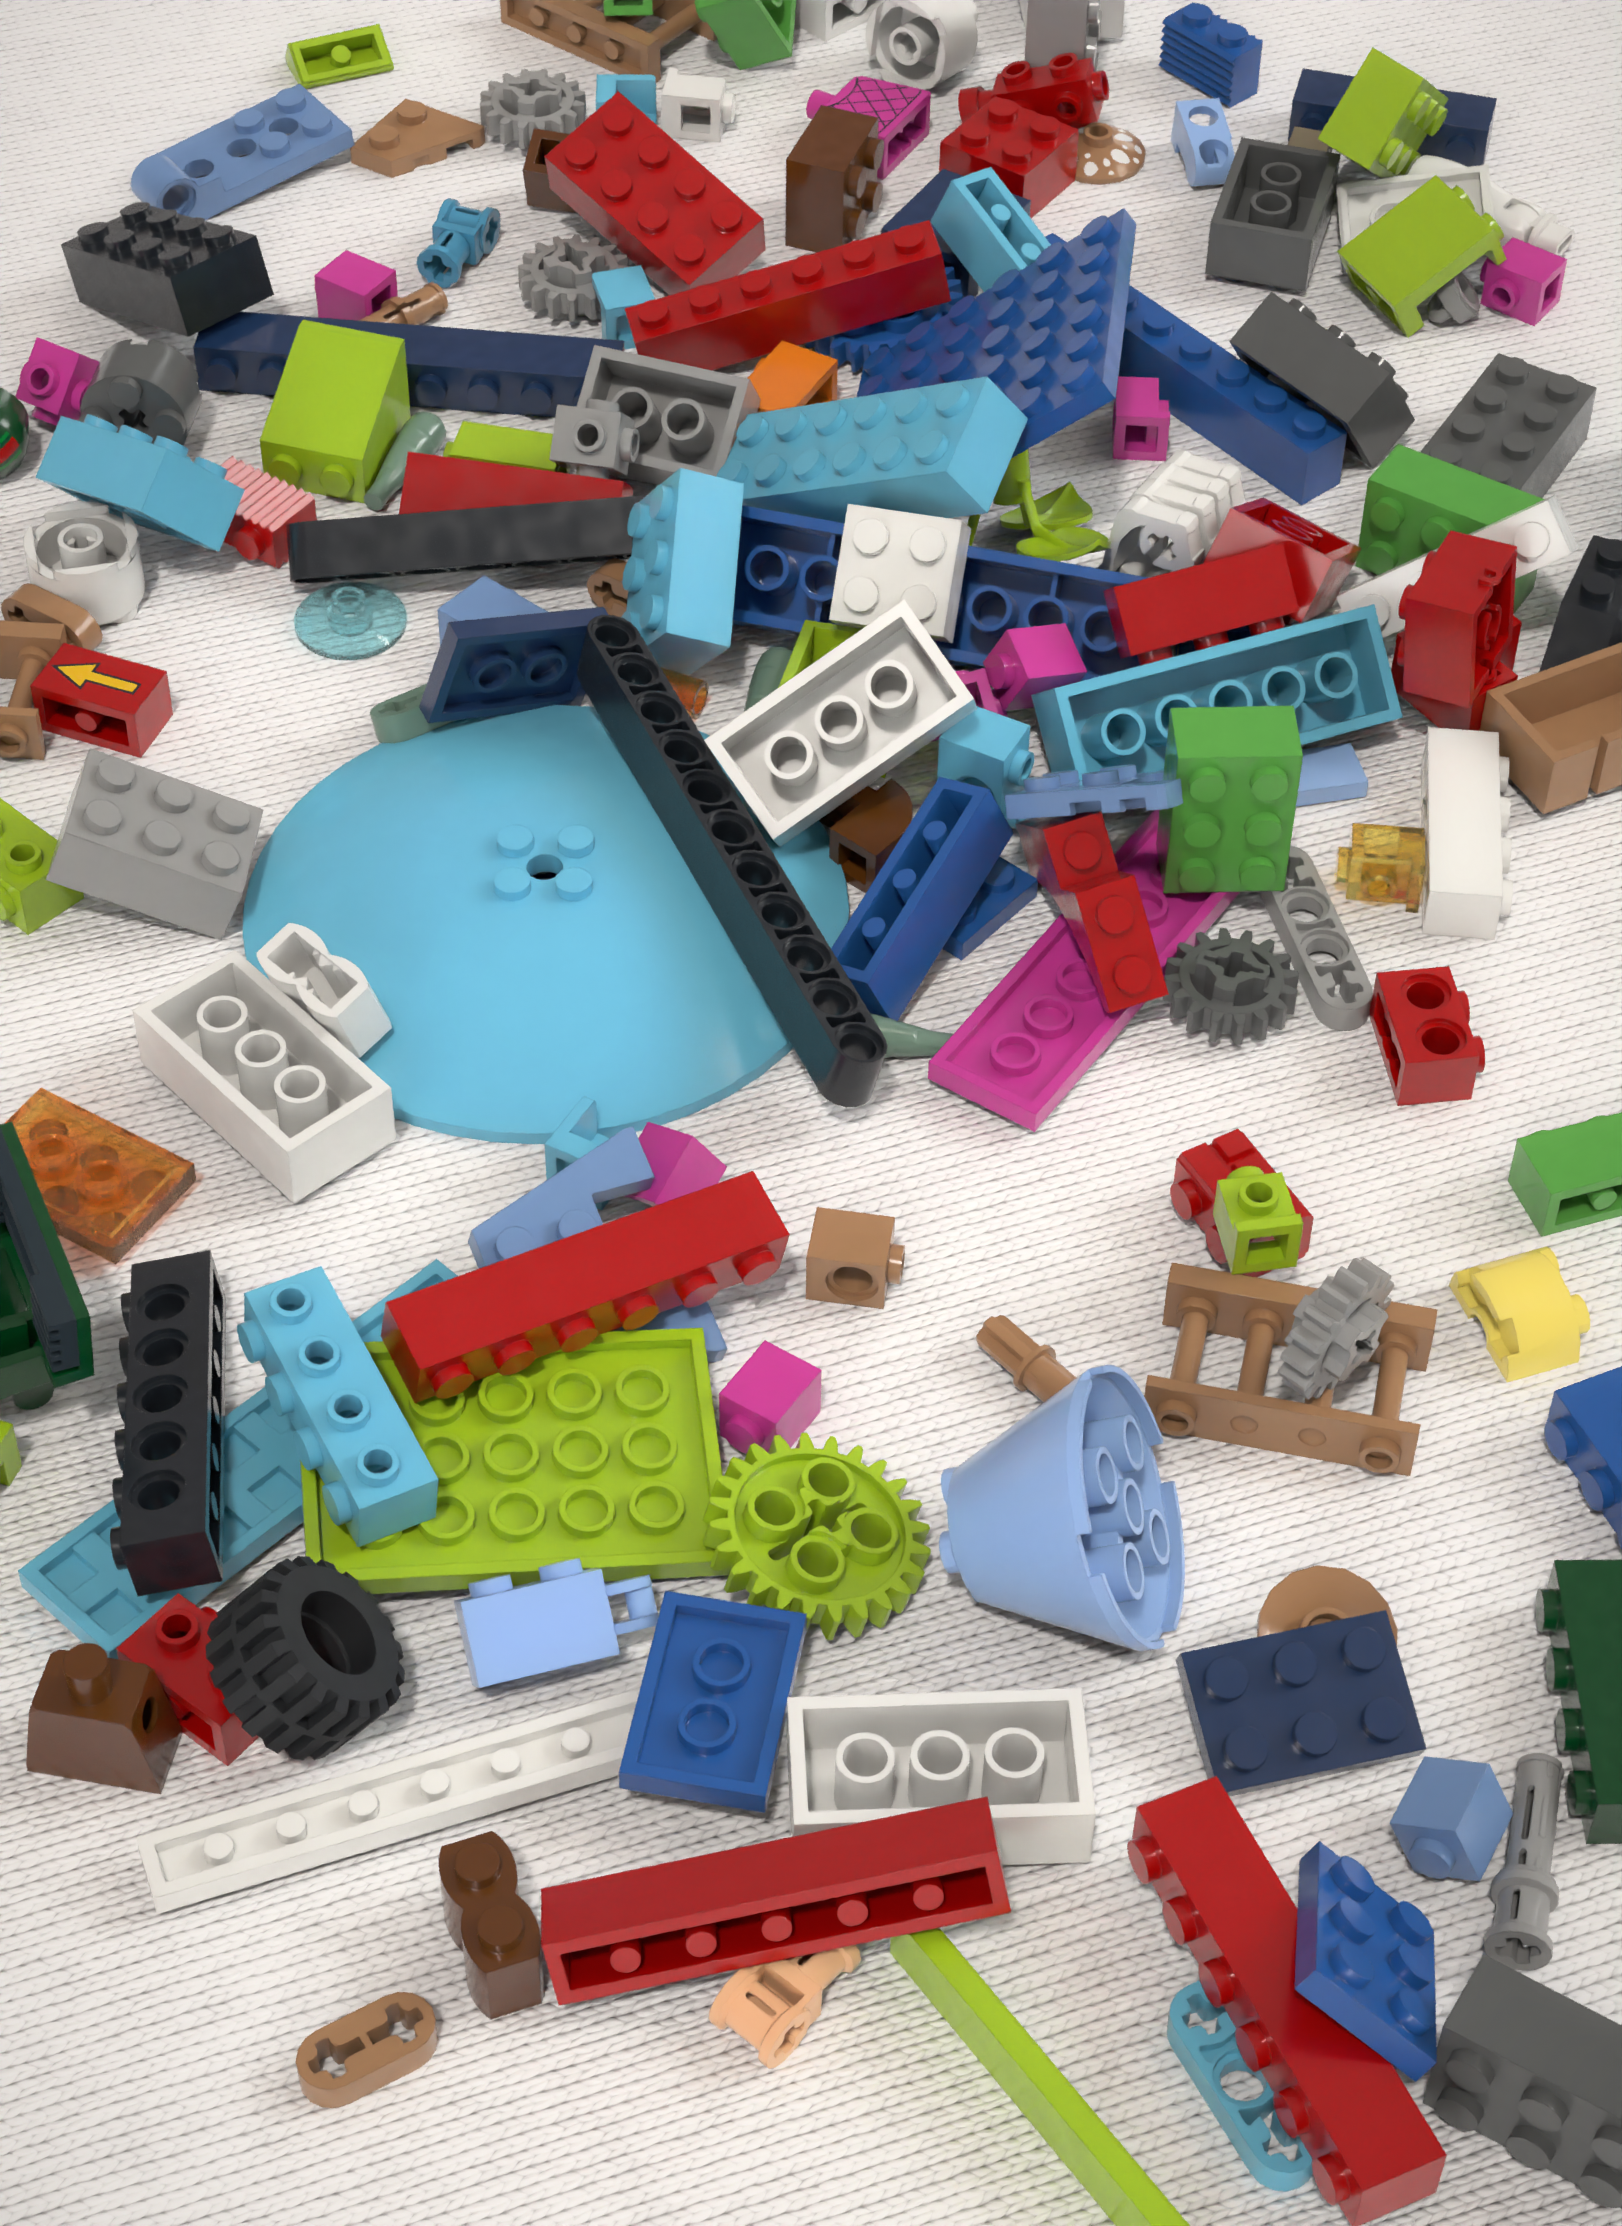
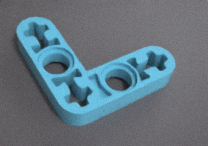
(1207, 2061)

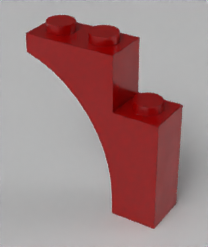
(1100, 904)

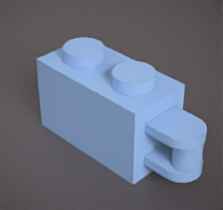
(547, 1621)

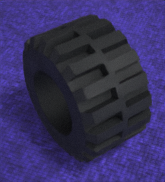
(305, 1658)

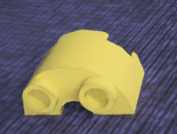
(1524, 1312)

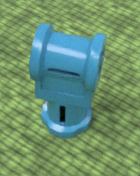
(458, 238)

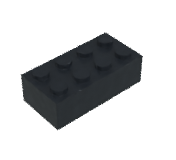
(167, 268)

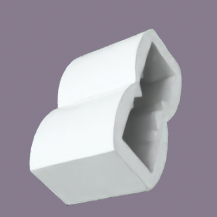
(325, 987)

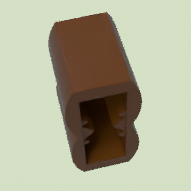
(491, 1925)

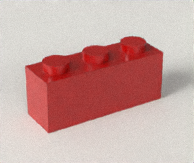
(1202, 604)

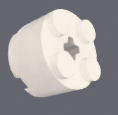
(922, 40)
(88, 560)

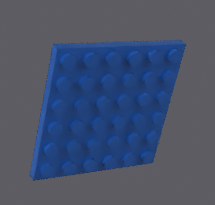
(1037, 334)

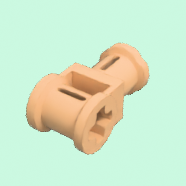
(779, 2000)

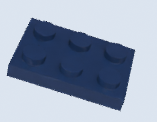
(507, 665)
(1301, 1703)

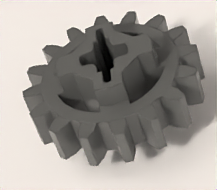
(1230, 986)

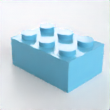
(142, 479)
(684, 568)

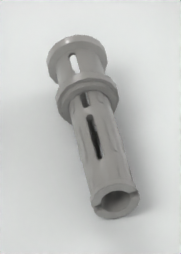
(1525, 1888)

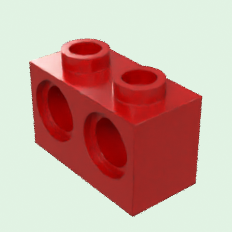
(1425, 1036)

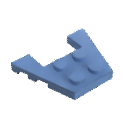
(1105, 790)
(567, 1207)

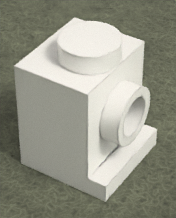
(696, 106)

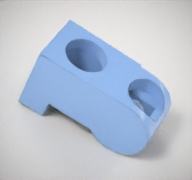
(1204, 149)

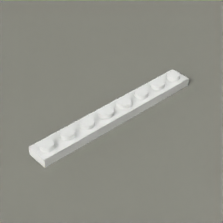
(386, 1803)

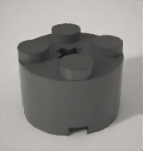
(144, 389)

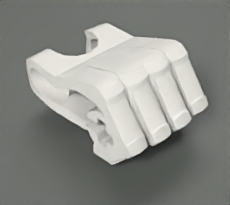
(1180, 501)

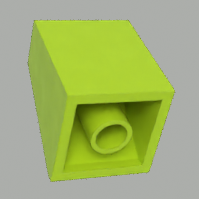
(336, 410)

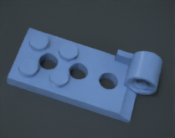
(170, 179)

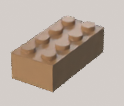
(1562, 729)

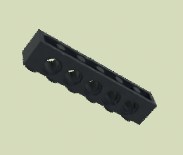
(173, 1426)

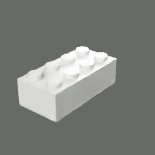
(841, 723)
(265, 1075)
(920, 1751)

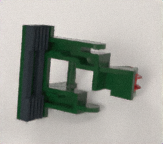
(53, 1337)

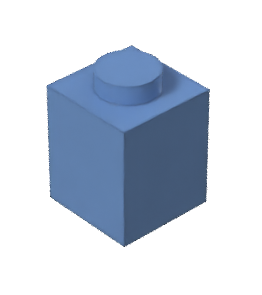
(1451, 1818)

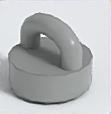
(1458, 299)

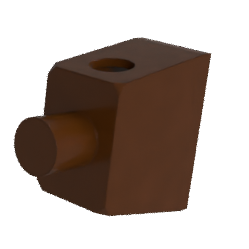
(101, 1721)

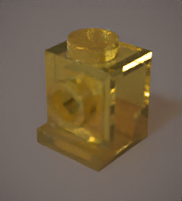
(1383, 864)

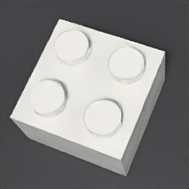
(899, 558)

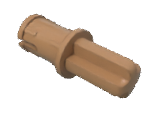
(1030, 1364)

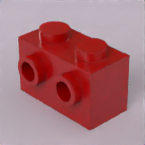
(175, 1648)

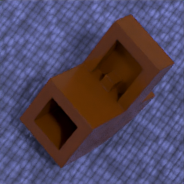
(867, 831)

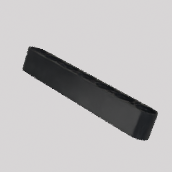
(460, 540)

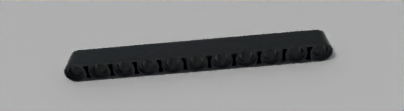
(732, 863)

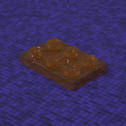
(96, 1176)

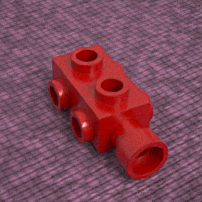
(1062, 89)

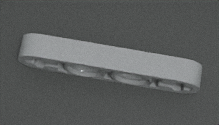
(1319, 935)

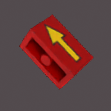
(102, 700)

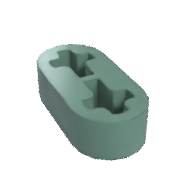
(401, 718)

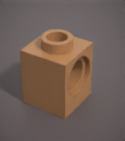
(852, 1258)

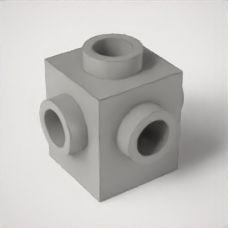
(594, 439)

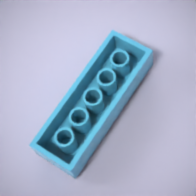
(900, 450)
(1324, 667)

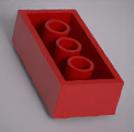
(654, 199)

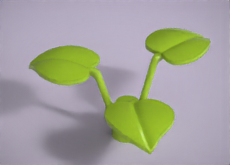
(1053, 511)

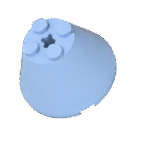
(1073, 1517)

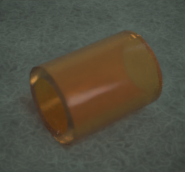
(690, 690)

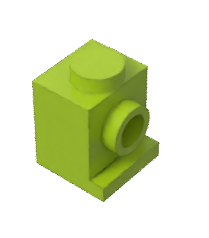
(1256, 1207)

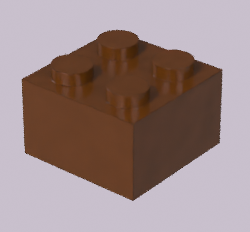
(832, 180)

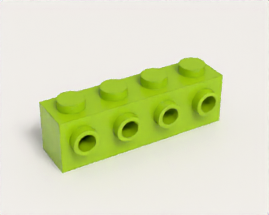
(24, 864)

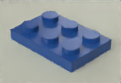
(713, 1702)
(1366, 1960)

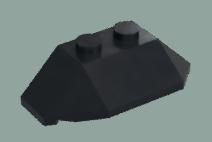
(1591, 606)

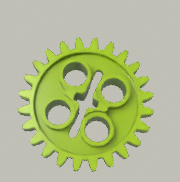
(817, 1534)

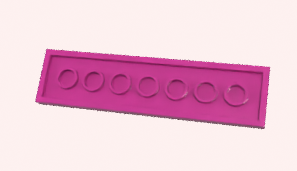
(1046, 1016)

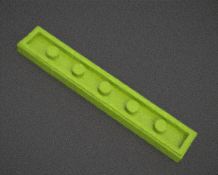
(1033, 2081)

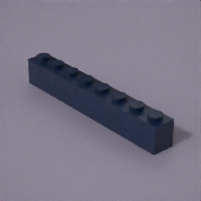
(444, 364)

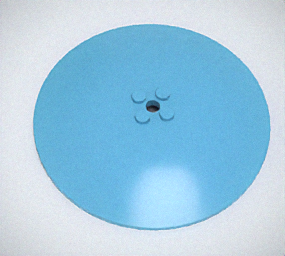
(518, 986)

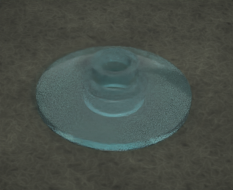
(350, 621)

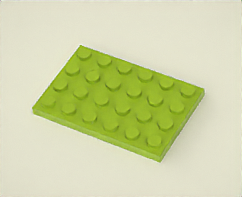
(561, 1462)

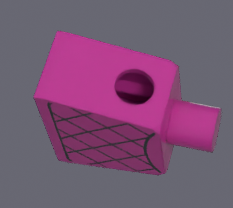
(900, 109)

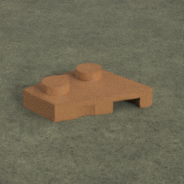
(412, 138)

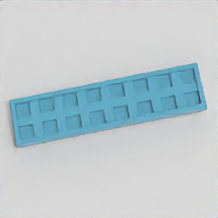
(261, 1506)

